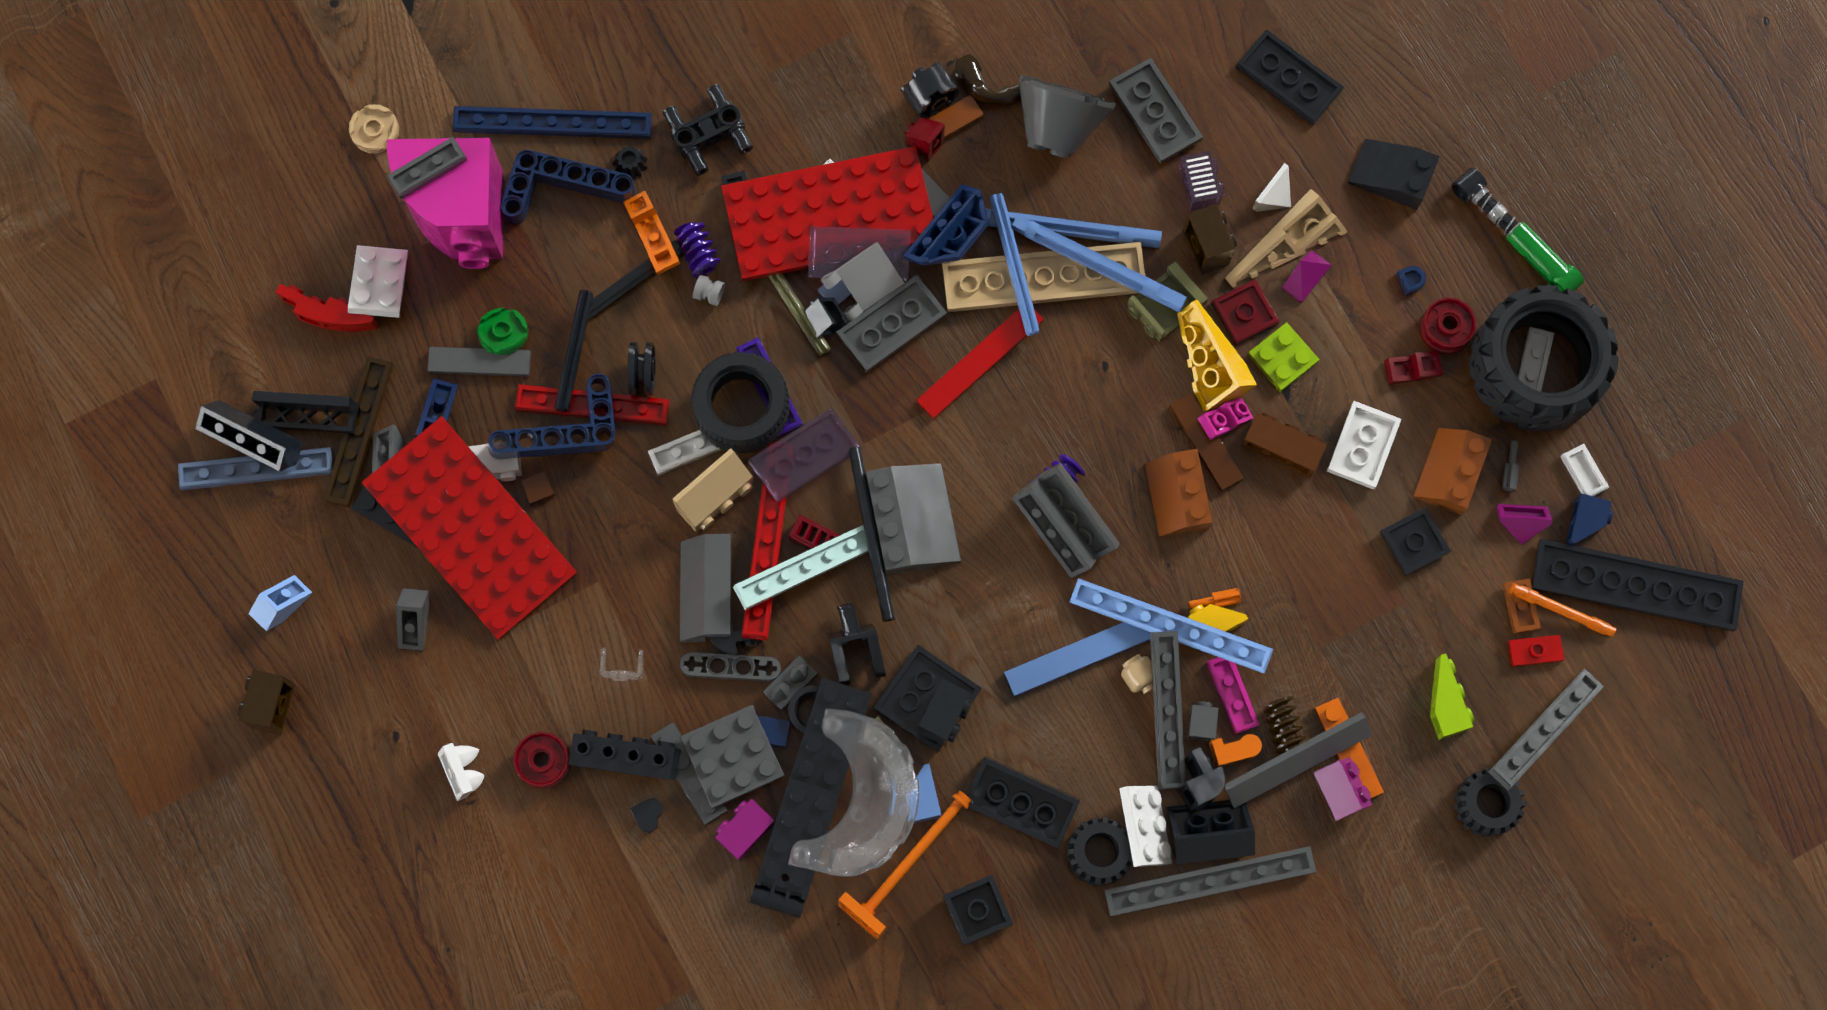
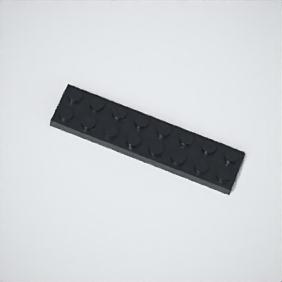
(1637, 585)

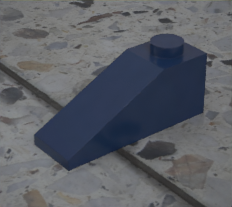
(438, 403)

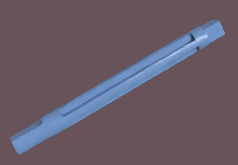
(1090, 230)
(1099, 263)

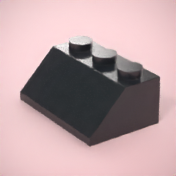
(1211, 832)

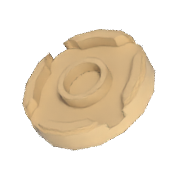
(372, 128)

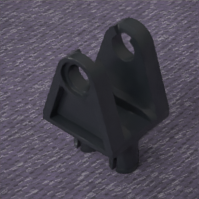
(852, 631)

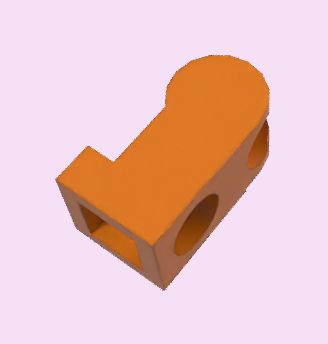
(1234, 752)

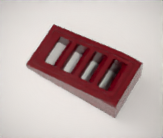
(811, 525)

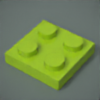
(1283, 357)

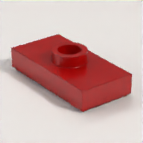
(1535, 650)

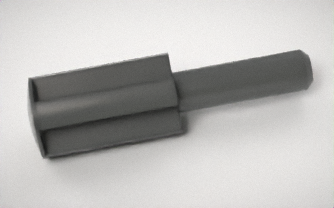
(1511, 470)

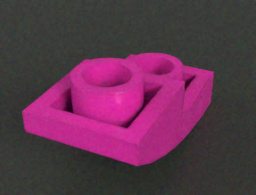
(1226, 418)

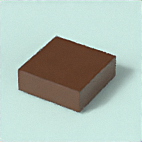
(537, 488)

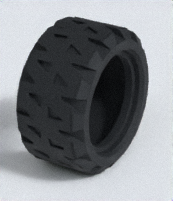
(1574, 319)

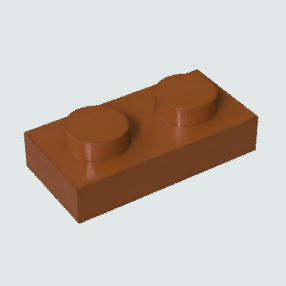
(1522, 613)

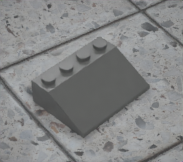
(913, 517)

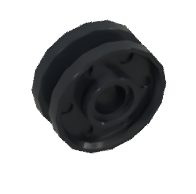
(641, 368)

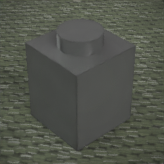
(1202, 722)

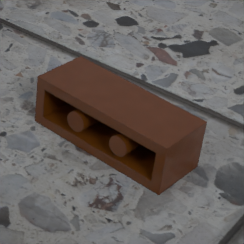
(1284, 444)

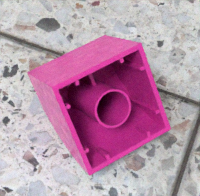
(461, 207)

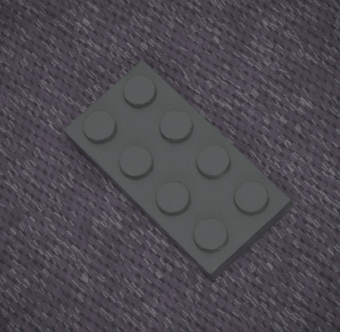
(1155, 110)
(891, 323)

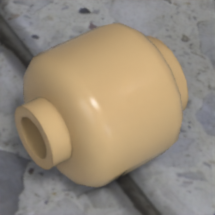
(1138, 674)

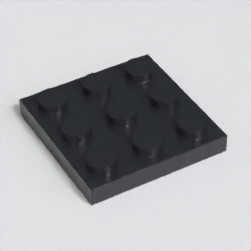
(914, 688)

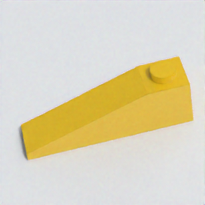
(1215, 364)

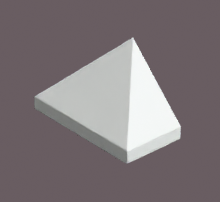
(1276, 193)

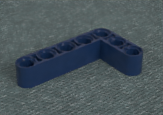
(561, 179)
(564, 432)

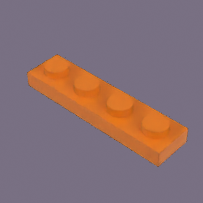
(1332, 714)

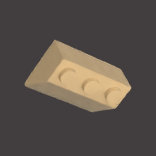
(713, 491)

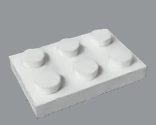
(377, 281)
(1364, 445)
(1145, 826)

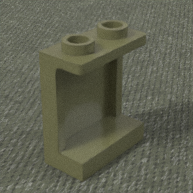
(1158, 318)

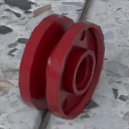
(1458, 315)
(530, 749)

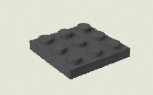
(732, 756)

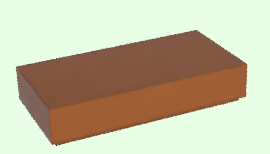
(959, 116)

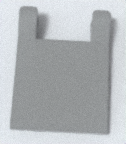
(867, 278)

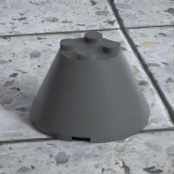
(1059, 115)

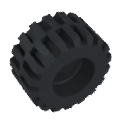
(1474, 818)
(1083, 868)

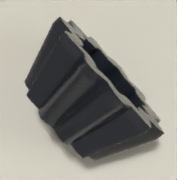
(630, 161)

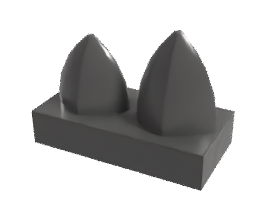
(792, 679)

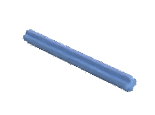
(1014, 264)

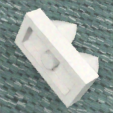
(453, 760)

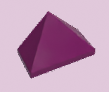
(1306, 276)
(1524, 520)

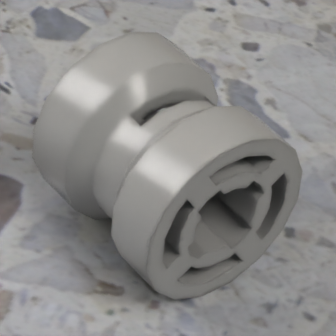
(706, 289)

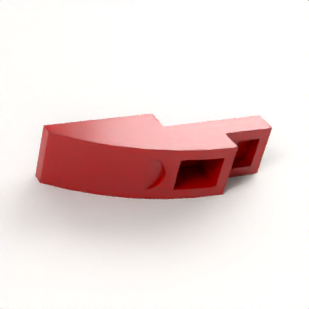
(327, 315)

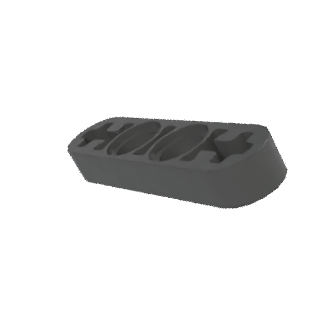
(731, 663)

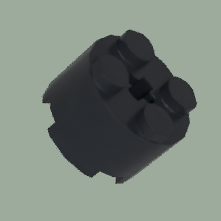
(930, 90)

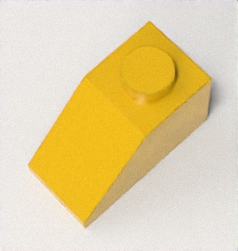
(1218, 617)

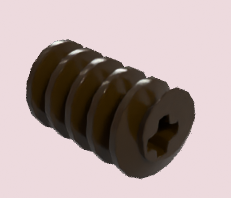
(1283, 724)

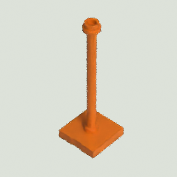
(864, 913)

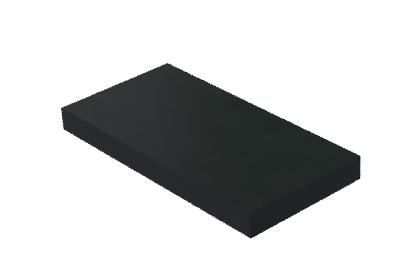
(1289, 77)

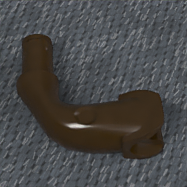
(969, 74)

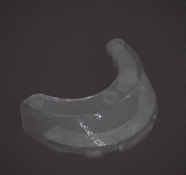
(881, 801)

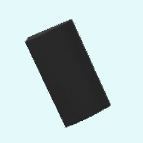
(1022, 802)

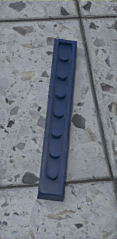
(552, 122)

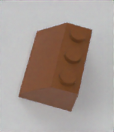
(1452, 469)
(1178, 493)

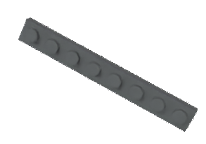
(1210, 881)

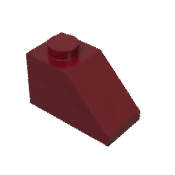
(926, 136)

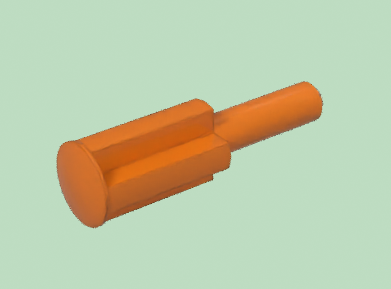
(1219, 599)

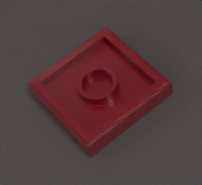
(1245, 312)

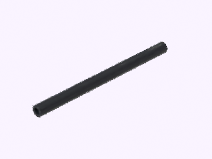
(871, 534)

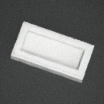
(1584, 471)

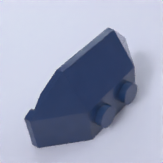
(951, 230)

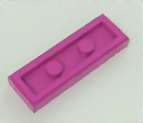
(1232, 695)

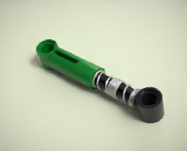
(1472, 187)

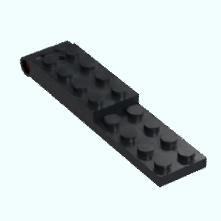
(806, 802)

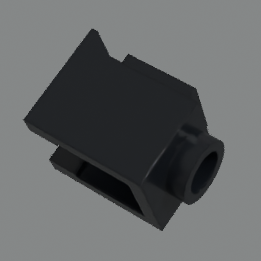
(825, 316)

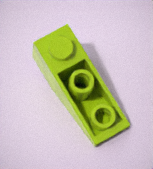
(1447, 703)

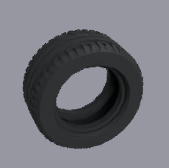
(737, 367)

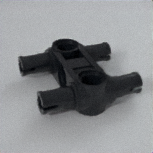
(707, 129)

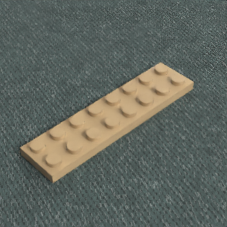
(1049, 277)

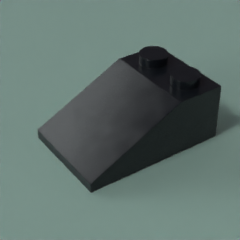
(1394, 171)

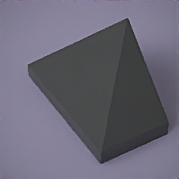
(386, 445)

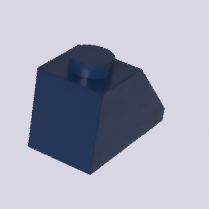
(1588, 517)

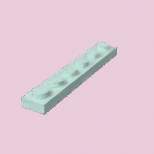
(801, 568)

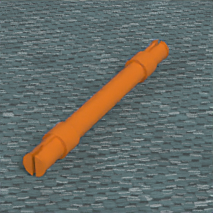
(1534, 597)

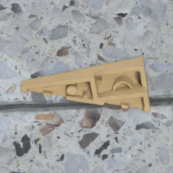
(1301, 228)

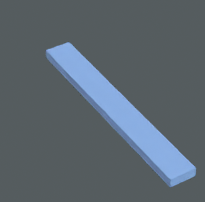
(1157, 620)

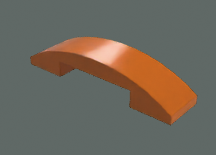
(651, 232)

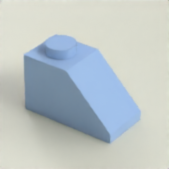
(279, 602)

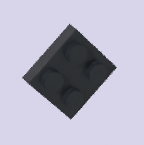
(1415, 541)

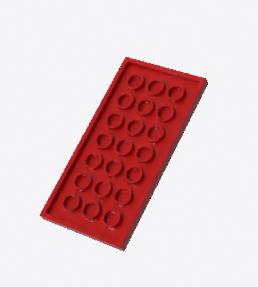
(775, 212)
(469, 527)

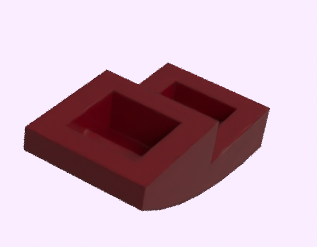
(1414, 367)

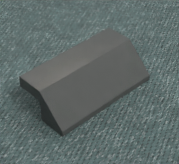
(1065, 520)
(705, 587)

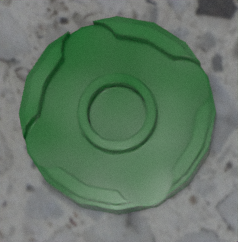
(502, 331)

